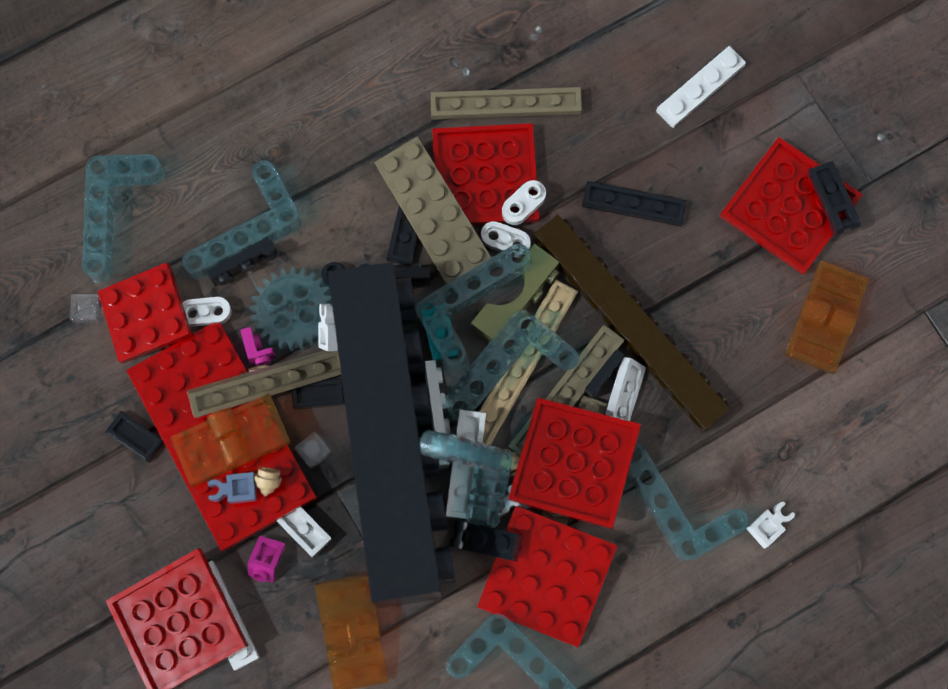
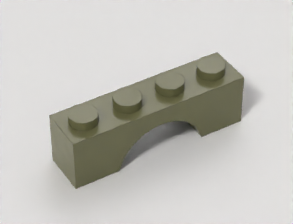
(494, 317)

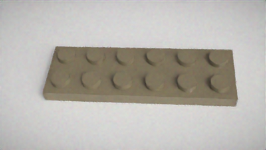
(432, 210)

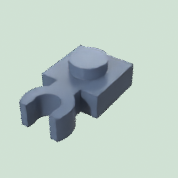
(237, 489)

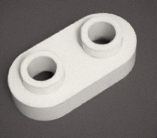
(524, 201)
(506, 237)
(206, 311)

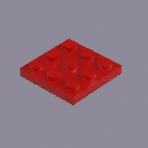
(144, 313)

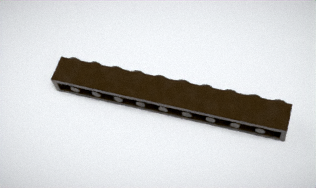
(625, 318)

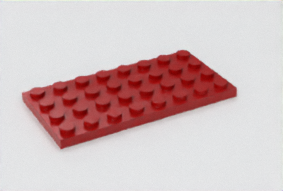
(163, 389)

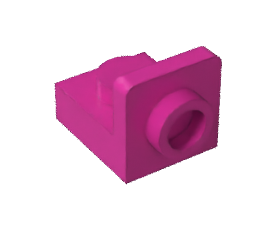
(252, 345)
(265, 559)

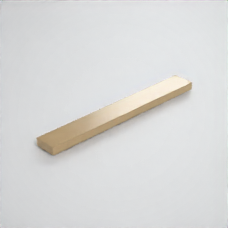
(513, 381)

